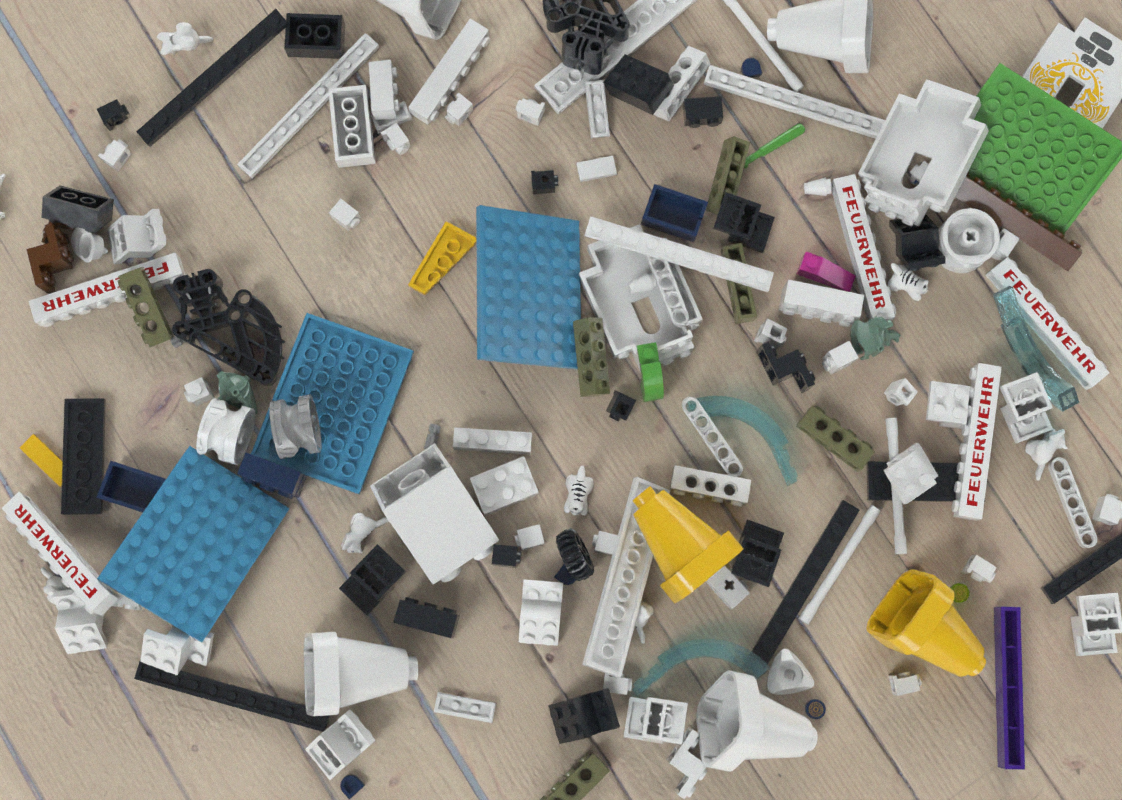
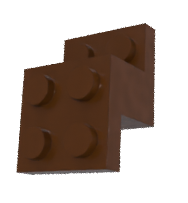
(50, 258)

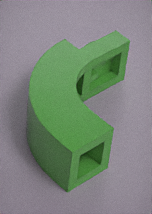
(651, 372)

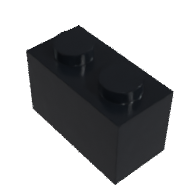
(702, 111)
(506, 556)

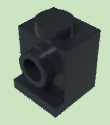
(113, 114)
(541, 187)
(626, 406)

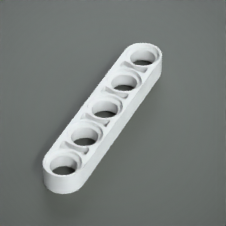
(668, 291)
(716, 445)
(1080, 509)

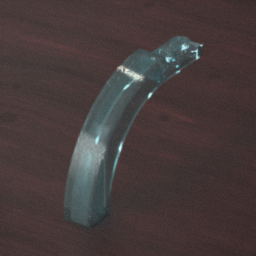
(1027, 353)
(757, 419)
(703, 648)

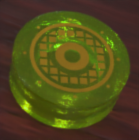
(961, 592)

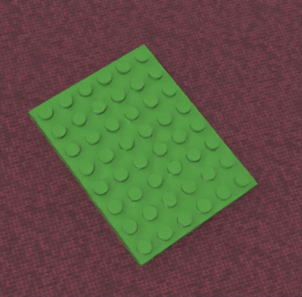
(1040, 150)

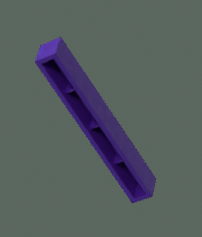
(1009, 688)

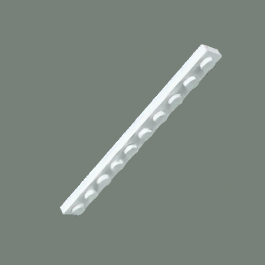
(793, 102)
(308, 106)
(679, 254)

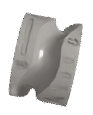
(295, 426)

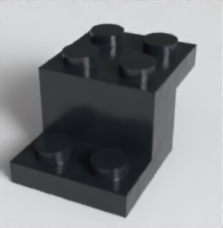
(744, 222)
(917, 245)
(786, 367)
(759, 554)
(372, 579)
(584, 716)

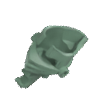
(872, 336)
(236, 390)

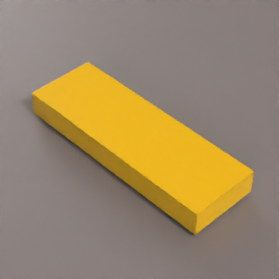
(44, 458)

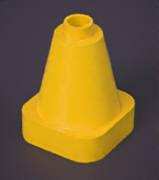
(681, 543)
(921, 621)

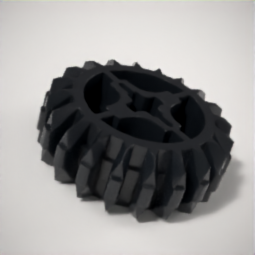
(574, 554)

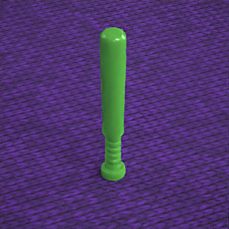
(777, 142)

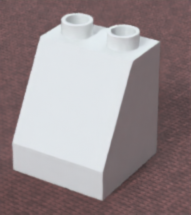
(434, 515)

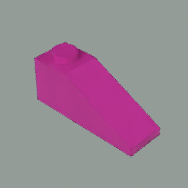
(825, 272)

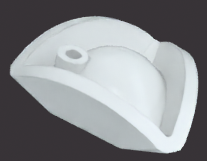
(788, 674)

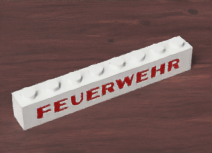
(862, 248)
(101, 291)
(1049, 325)
(977, 442)
(59, 553)

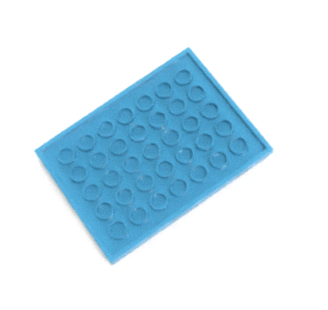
(527, 287)
(353, 391)
(194, 544)

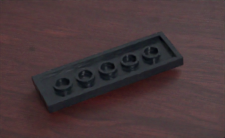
(83, 456)
(880, 487)

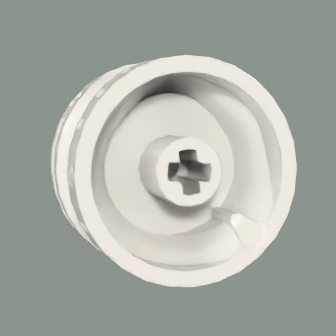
(968, 240)
(225, 431)

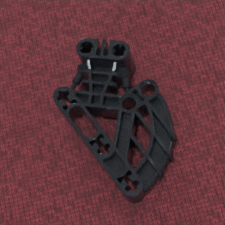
(587, 43)
(202, 296)

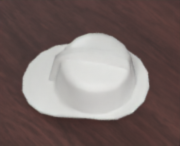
(87, 245)

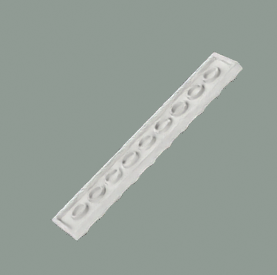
(646, 19)
(621, 591)

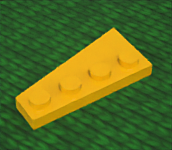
(442, 256)

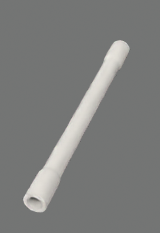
(789, 76)
(899, 538)
(811, 608)

